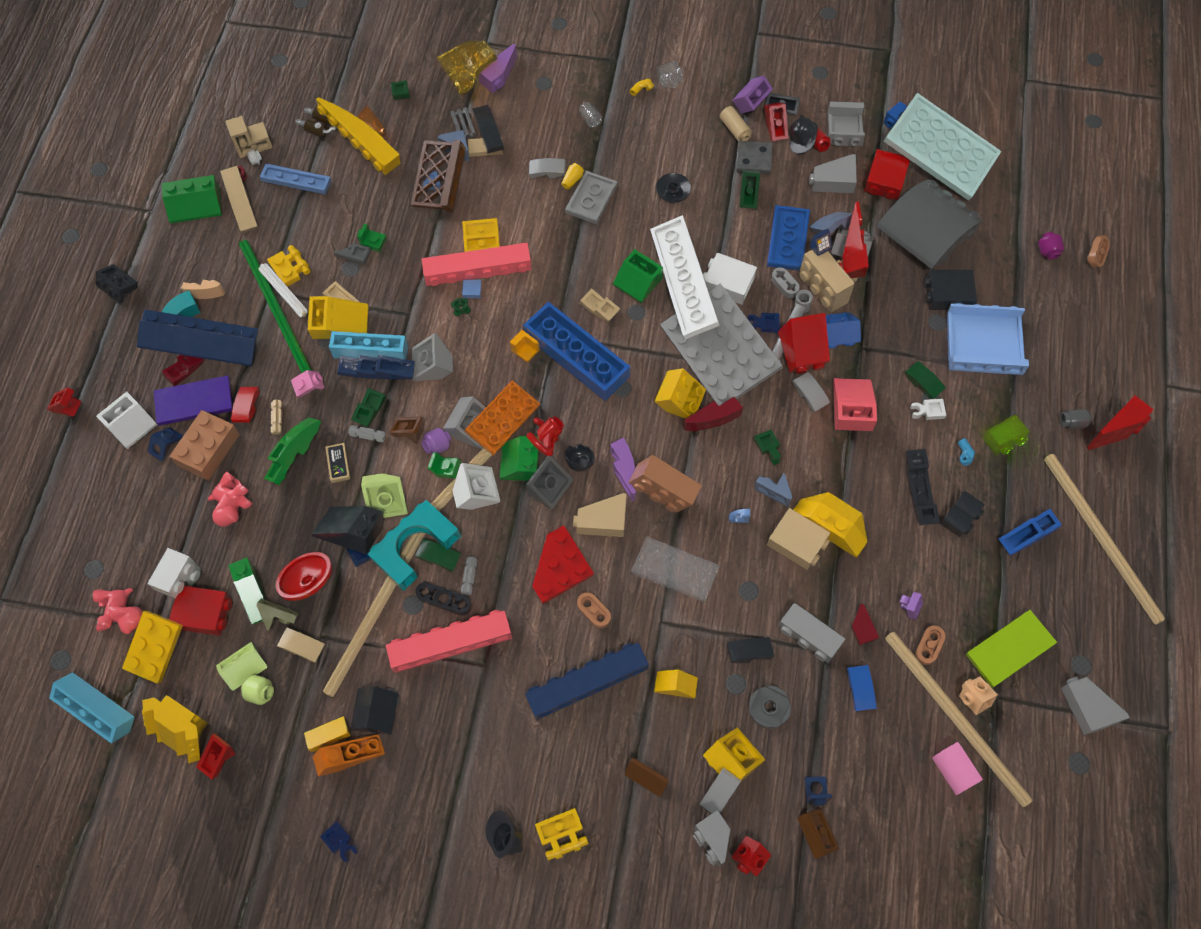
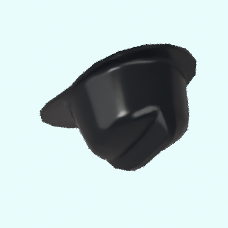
(803, 135)
(503, 835)

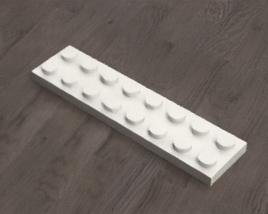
(684, 278)

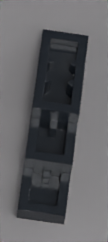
(488, 129)

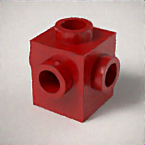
(751, 856)

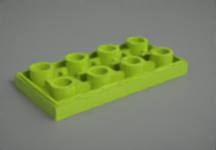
(1011, 648)

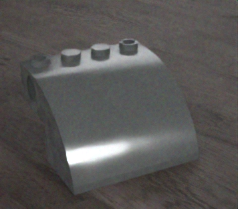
(929, 223)

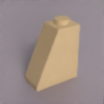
(602, 517)

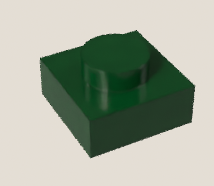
(400, 90)

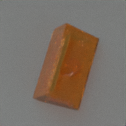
(370, 119)

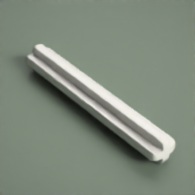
(283, 290)

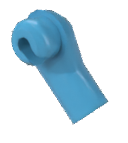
(968, 453)

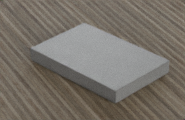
(591, 197)

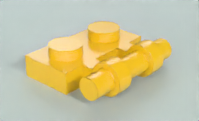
(283, 268)
(559, 827)

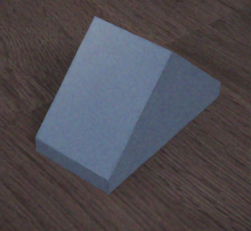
(450, 137)

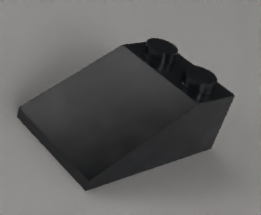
(350, 527)

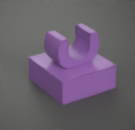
(912, 605)

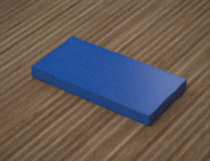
(788, 237)

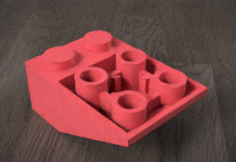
(854, 405)

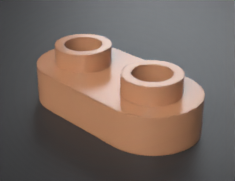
(1098, 251)
(594, 611)
(930, 646)

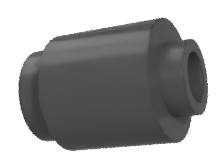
(1075, 419)

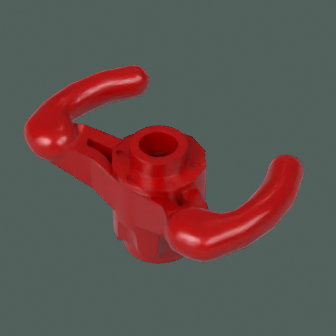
(547, 434)

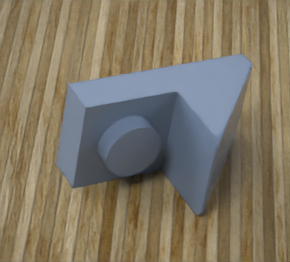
(778, 492)

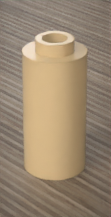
(735, 124)

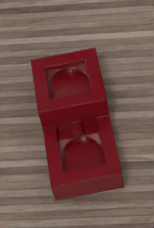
(181, 369)

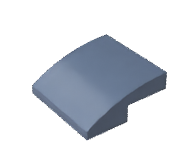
(831, 222)

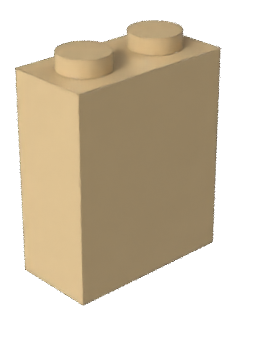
(799, 539)

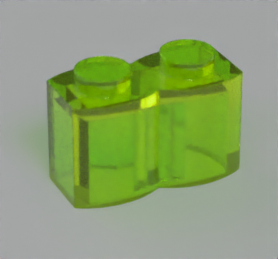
(1006, 435)

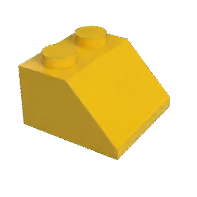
(734, 754)

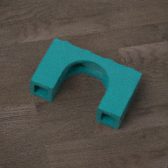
(422, 520)

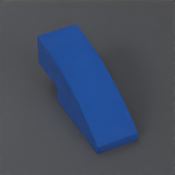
(1030, 532)

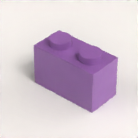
(752, 94)

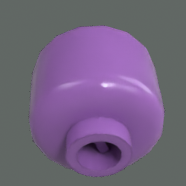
(436, 441)

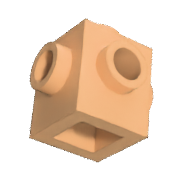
(977, 695)

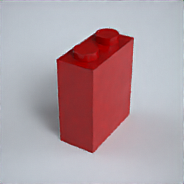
(887, 174)
(201, 610)

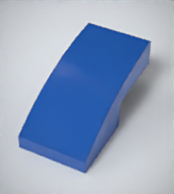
(862, 688)

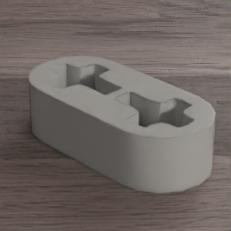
(783, 284)

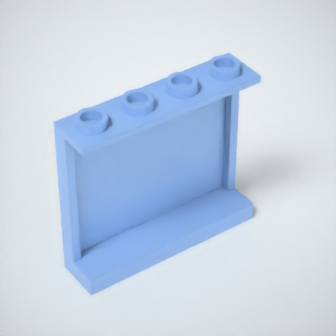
(986, 339)

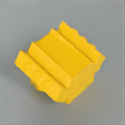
(174, 726)

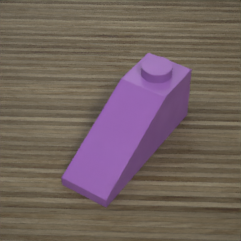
(496, 73)

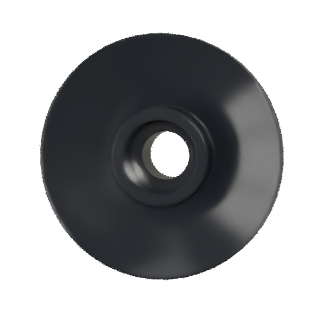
(675, 182)

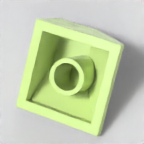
(384, 494)

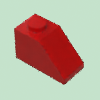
(776, 121)

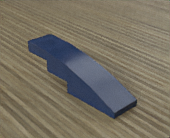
(376, 368)

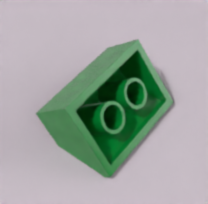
(192, 199)

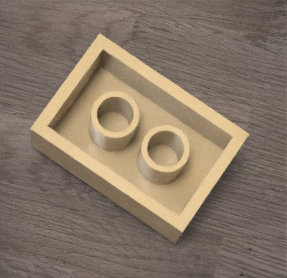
(826, 280)

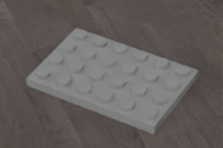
(728, 357)

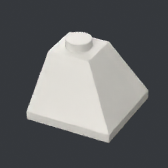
(475, 487)

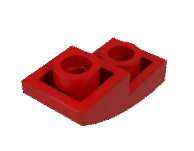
(244, 405)

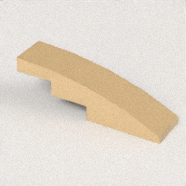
(239, 199)

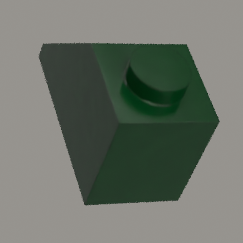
(749, 188)

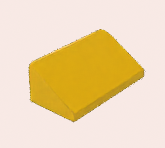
(327, 734)

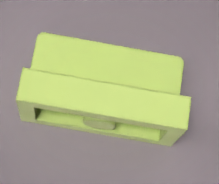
(241, 666)

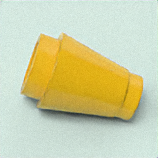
(573, 174)

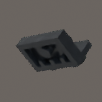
(115, 282)

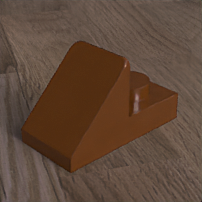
(408, 427)

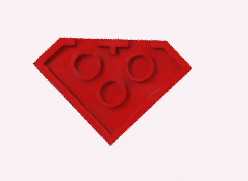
(559, 566)

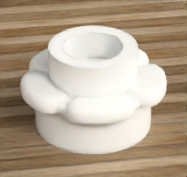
(254, 157)

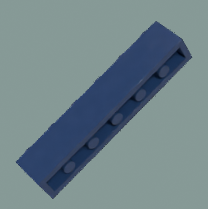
(587, 680)

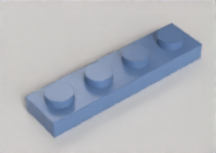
(295, 179)

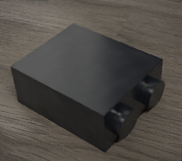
(949, 287)

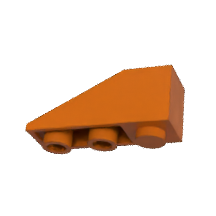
(347, 754)

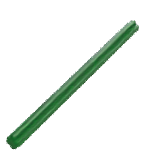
(275, 307)

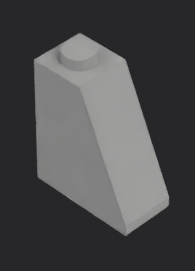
(835, 176)
(1091, 705)

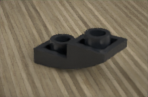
(748, 649)

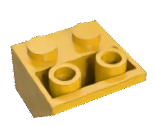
(680, 393)

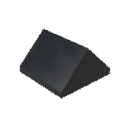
(374, 710)

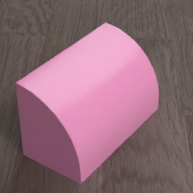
(957, 768)

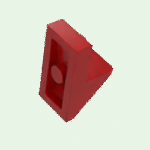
(64, 403)
(214, 756)

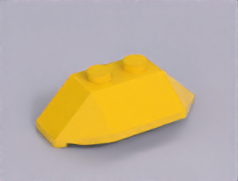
(838, 518)

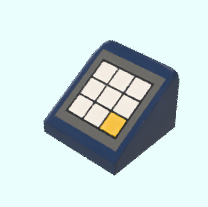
(821, 242)

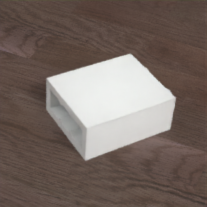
(732, 274)

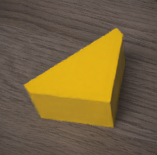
(676, 683)

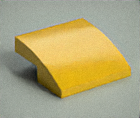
(480, 234)

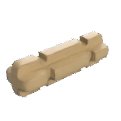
(276, 417)

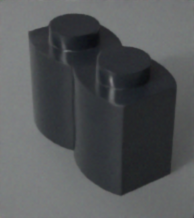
(962, 514)

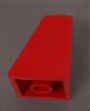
(805, 343)

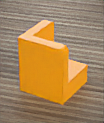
(524, 346)

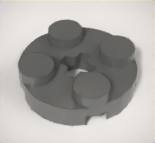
(780, 702)

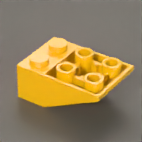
(337, 315)

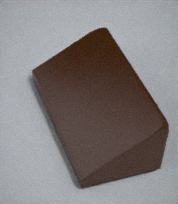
(646, 777)
(818, 833)

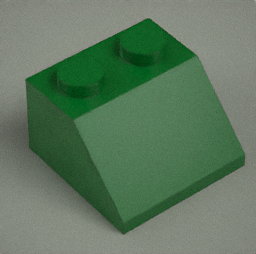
(519, 459)

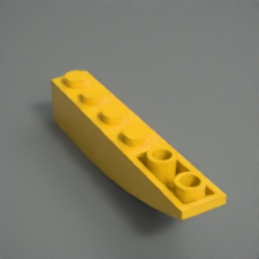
(361, 136)

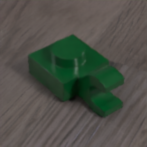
(768, 444)

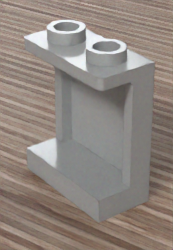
(845, 123)

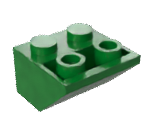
(638, 276)

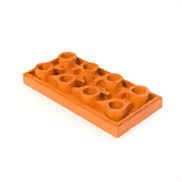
(502, 417)

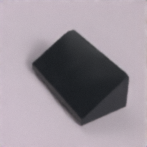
(792, 103)

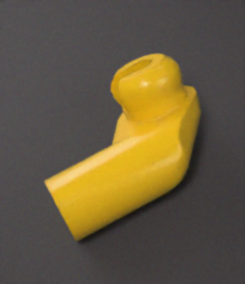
(640, 85)

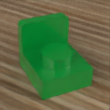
(371, 238)
(444, 467)

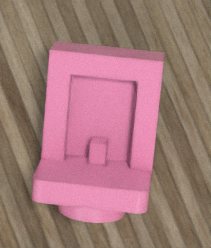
(307, 382)

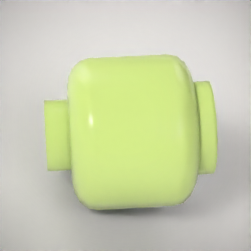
(257, 690)

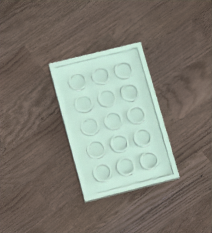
(942, 146)

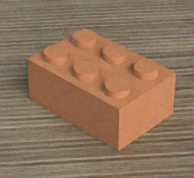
(204, 445)
(664, 484)

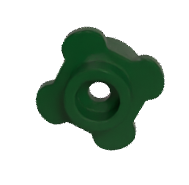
(460, 302)

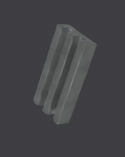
(459, 113)

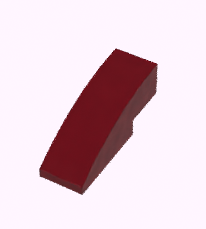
(714, 415)

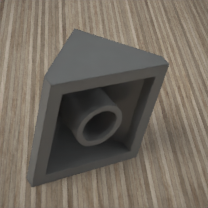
(548, 483)

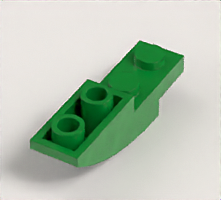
(293, 442)

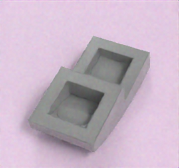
(547, 166)
(811, 390)
(720, 791)

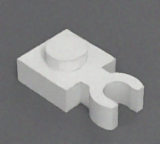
(931, 409)

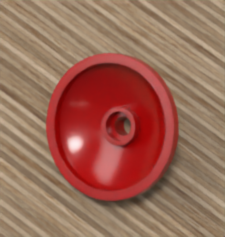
(304, 576)

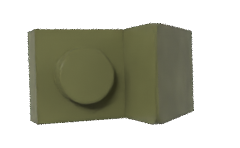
(270, 611)

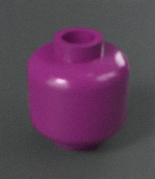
(1051, 245)

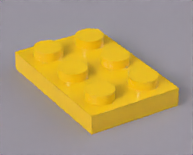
(152, 647)

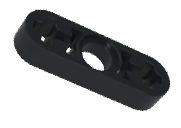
(428, 599)

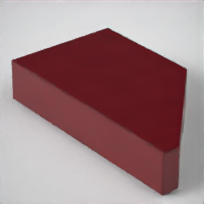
(863, 627)

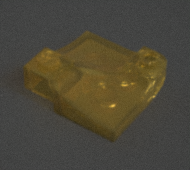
(466, 63)

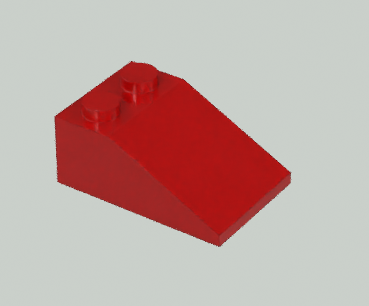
(1124, 423)

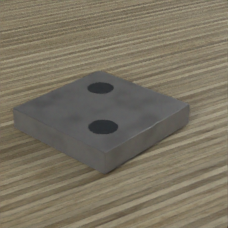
(754, 156)

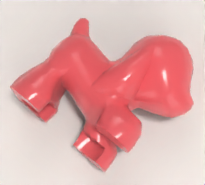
(230, 496)
(116, 610)

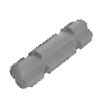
(367, 433)
(469, 575)

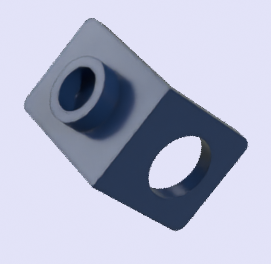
(163, 439)
(817, 799)

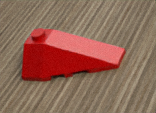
(855, 256)

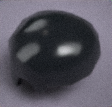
(579, 457)

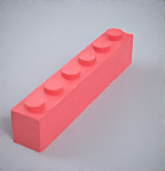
(476, 264)
(448, 641)

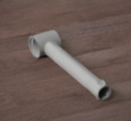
(799, 309)

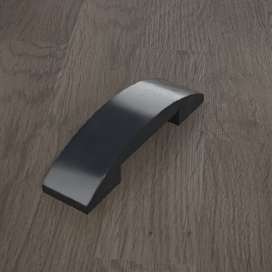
(920, 488)

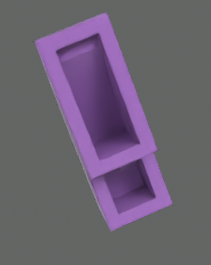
(624, 465)

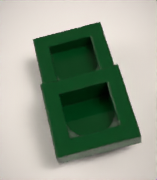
(925, 379)
(369, 407)
(436, 554)

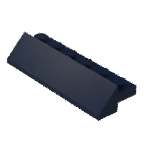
(197, 337)

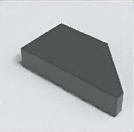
(354, 253)

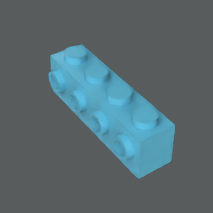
(366, 344)
(91, 707)

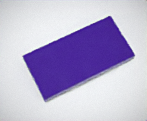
(187, 400)

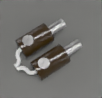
(315, 127)

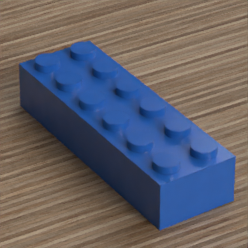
(577, 351)

